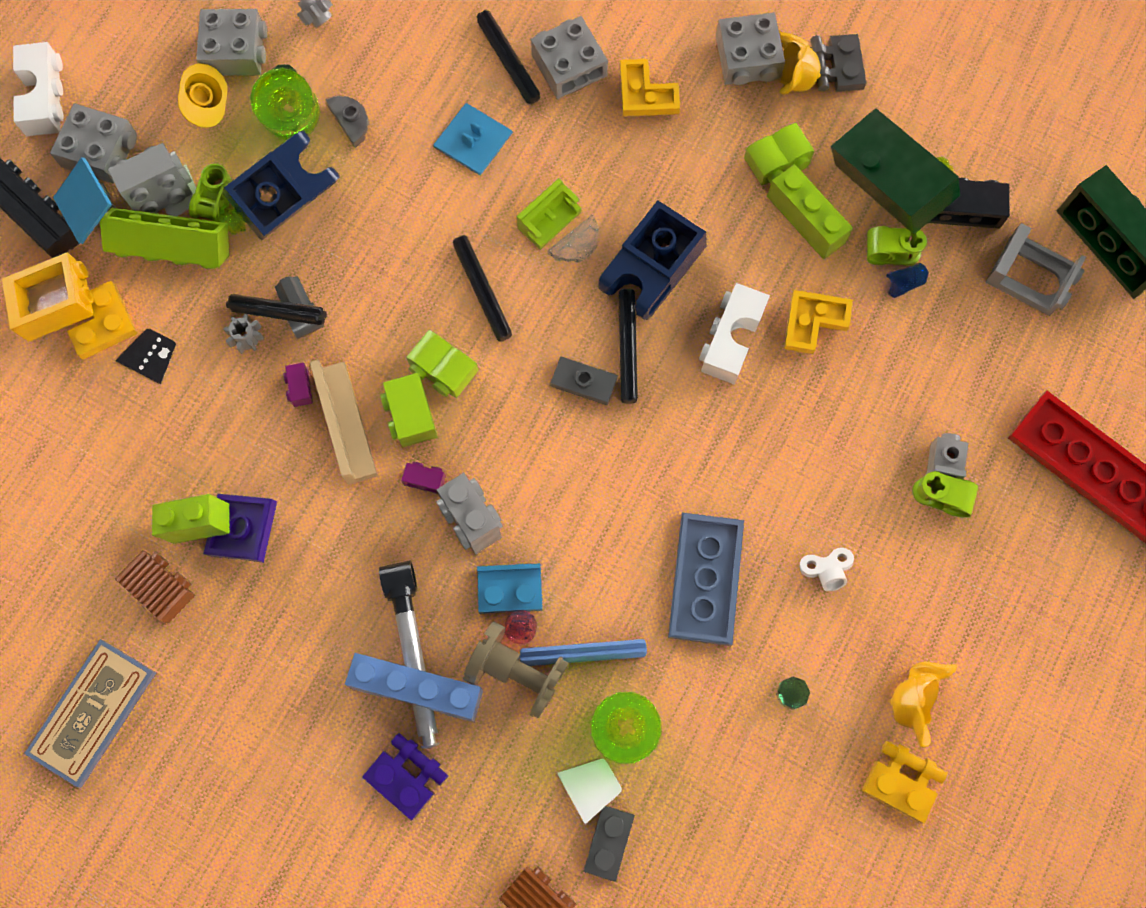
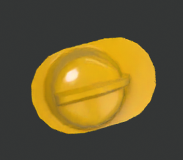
(202, 95)

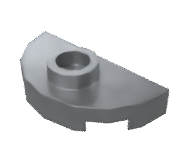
(350, 116)

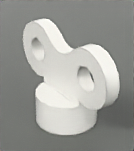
(828, 568)

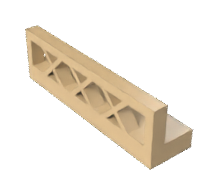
(344, 422)

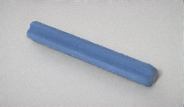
(584, 652)

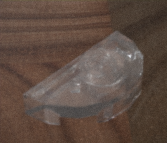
(578, 243)

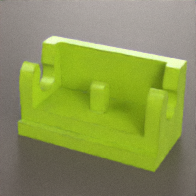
(548, 214)

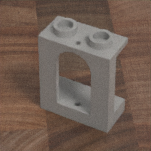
(1064, 269)

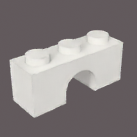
(40, 109)
(742, 310)

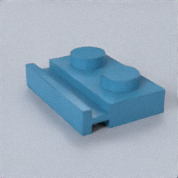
(509, 588)

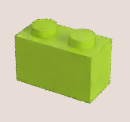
(409, 410)
(190, 519)

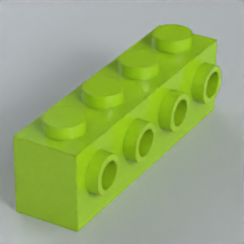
(165, 237)

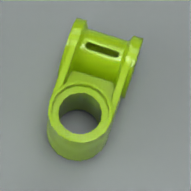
(208, 198)
(892, 246)
(950, 495)

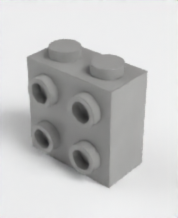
(232, 40)
(750, 49)
(569, 57)
(93, 136)
(152, 179)
(464, 504)

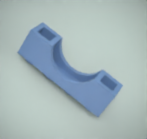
(414, 687)

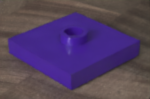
(249, 529)

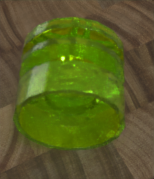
(278, 89)
(606, 731)

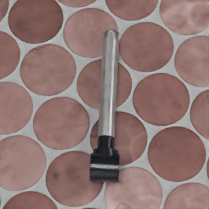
(400, 586)

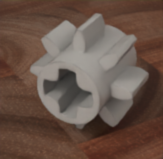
(314, 11)
(239, 326)

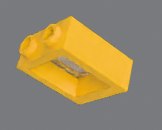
(47, 297)

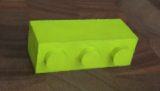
(809, 211)

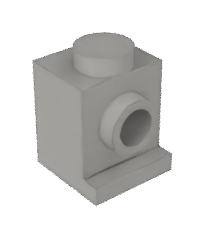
(939, 460)

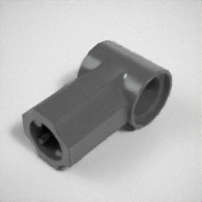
(291, 290)

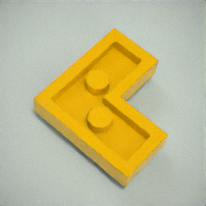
(643, 98)
(811, 311)
(108, 328)

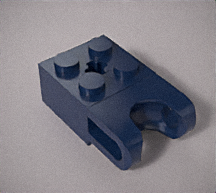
(287, 182)
(648, 264)

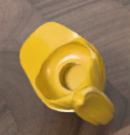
(800, 66)
(916, 697)

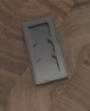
(583, 380)

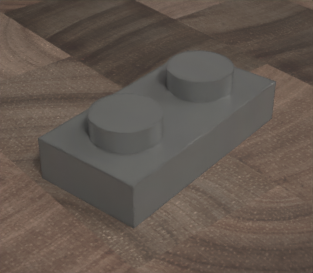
(609, 843)

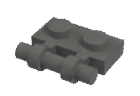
(846, 62)

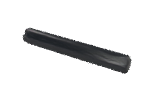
(508, 57)
(482, 288)
(276, 309)
(628, 352)

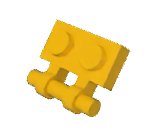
(900, 791)

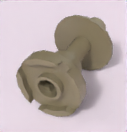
(504, 663)

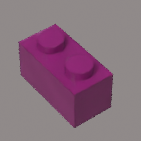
(298, 384)
(423, 478)

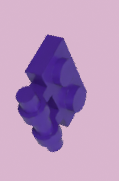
(398, 784)

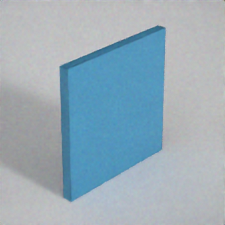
(473, 139)
(82, 200)

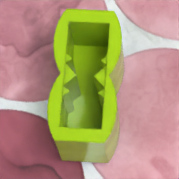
(779, 152)
(442, 364)

